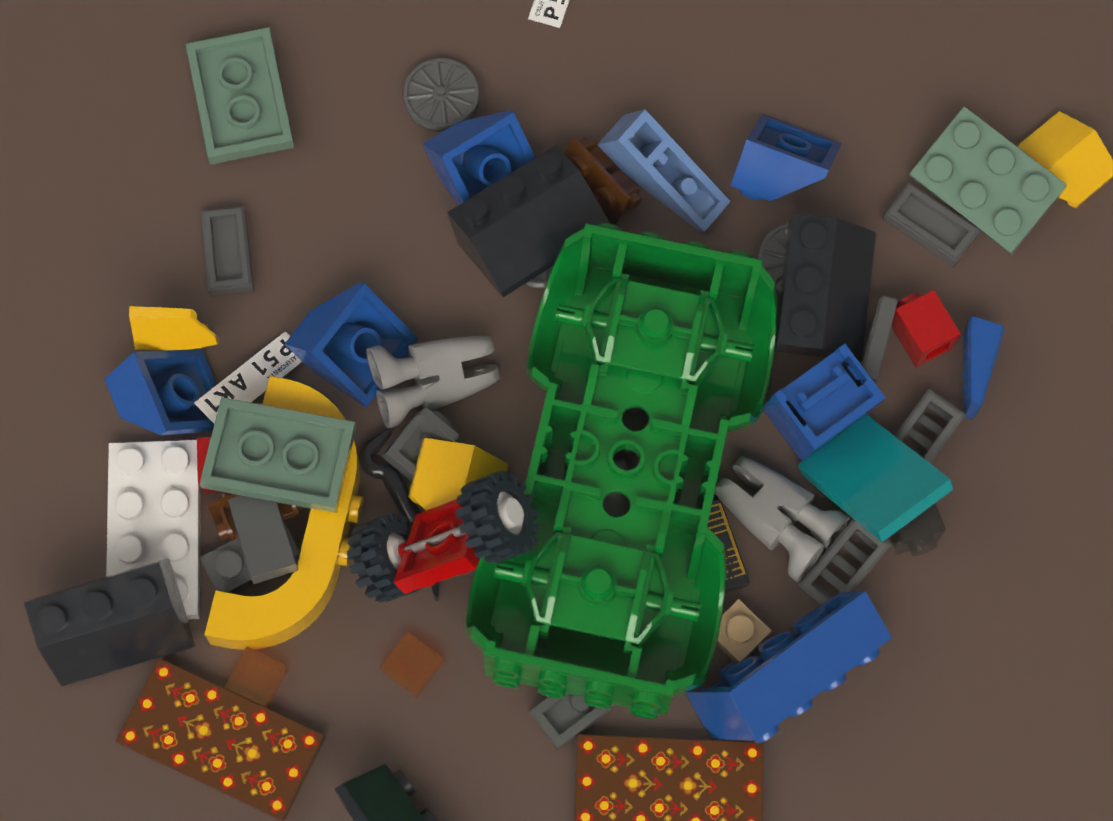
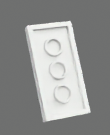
(156, 512)

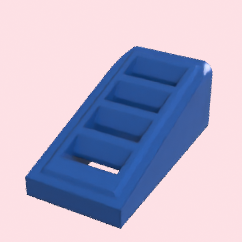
(980, 351)

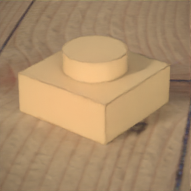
(741, 632)

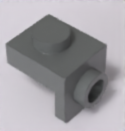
(406, 446)

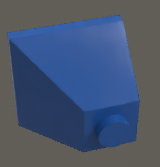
(478, 153)
(782, 160)
(336, 338)
(161, 389)

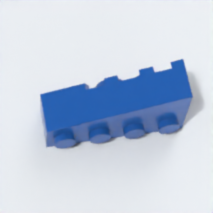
(791, 670)

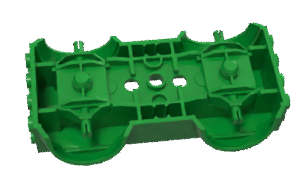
(635, 599)

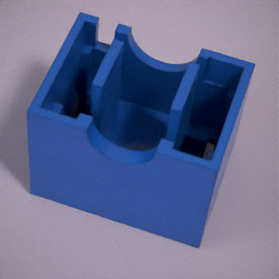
(823, 402)

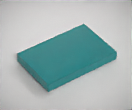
(875, 478)

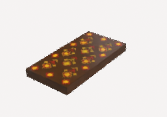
(221, 739)
(667, 779)

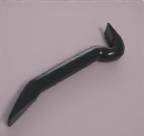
(391, 480)

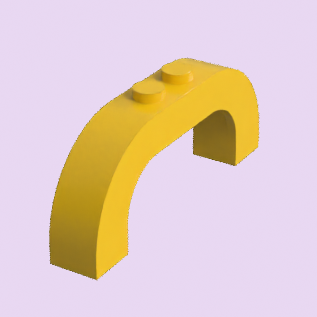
(289, 610)

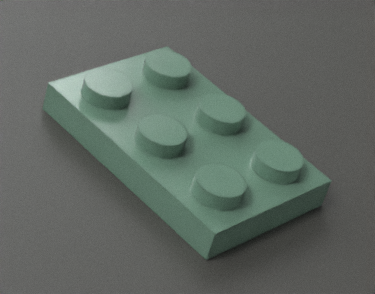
(239, 96)
(988, 180)
(278, 455)

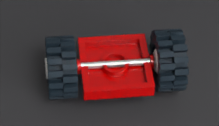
(484, 521)

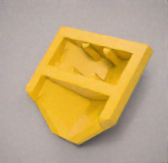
(1071, 154)
(168, 329)
(446, 468)

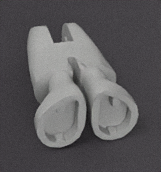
(436, 375)
(776, 511)

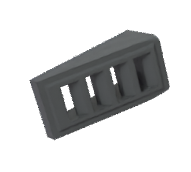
(940, 407)
(854, 527)

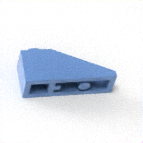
(663, 169)

